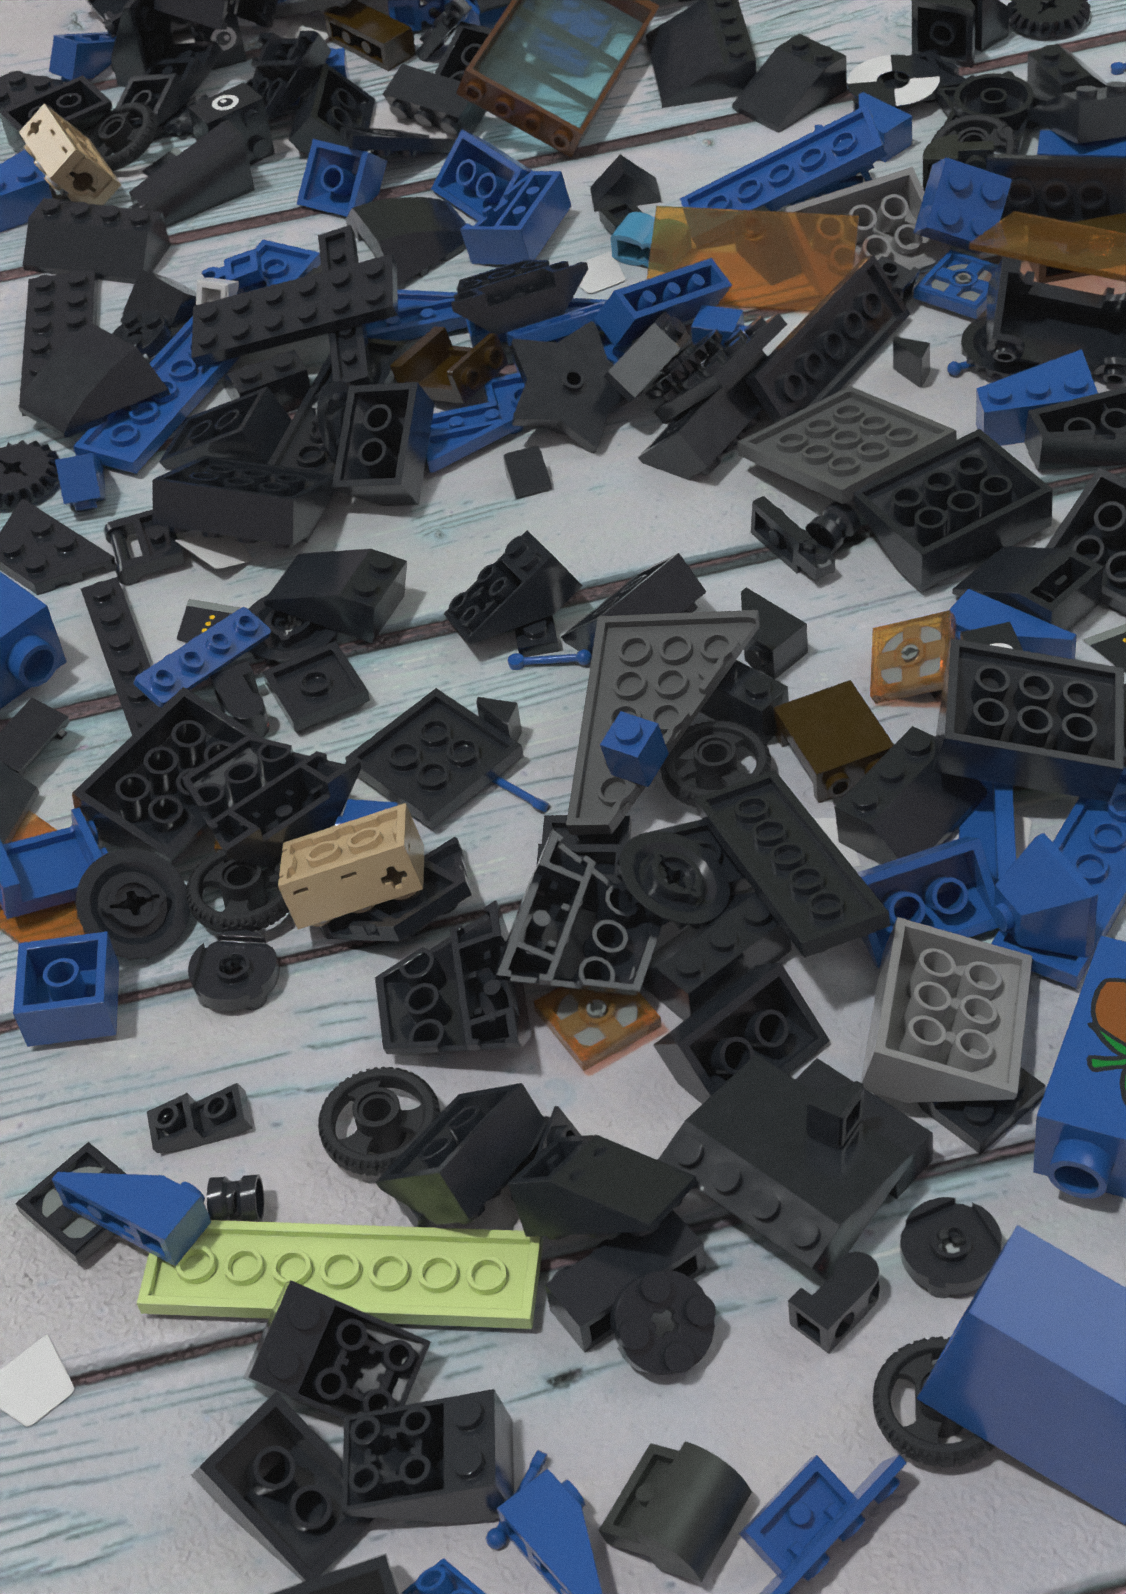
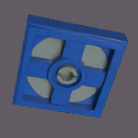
(957, 284)

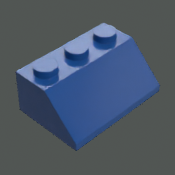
(477, 175)
(934, 887)

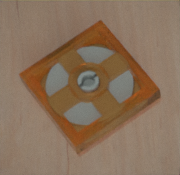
(910, 656)
(595, 1023)

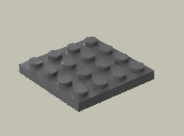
(844, 443)

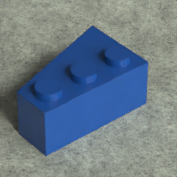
(20, 190)
(521, 222)
(1005, 403)

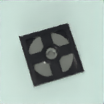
(64, 1227)

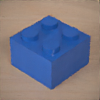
(960, 203)
(66, 989)

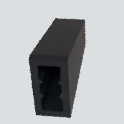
(198, 178)

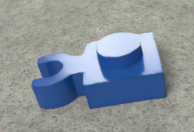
(412, 13)
(244, 268)

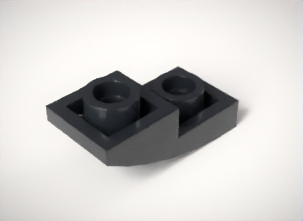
(192, 1123)

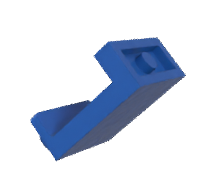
(47, 867)

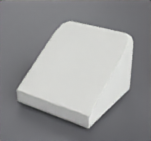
(213, 289)

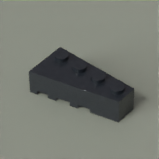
(1079, 432)

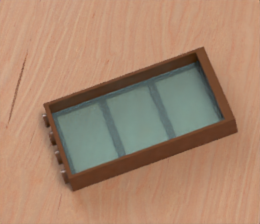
(555, 64)

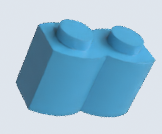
(633, 239)

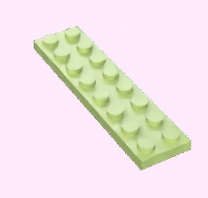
(380, 1270)

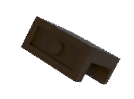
(449, 370)
(832, 737)

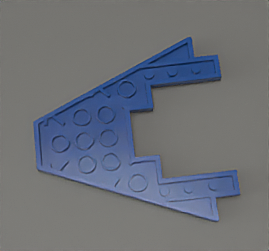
(468, 428)

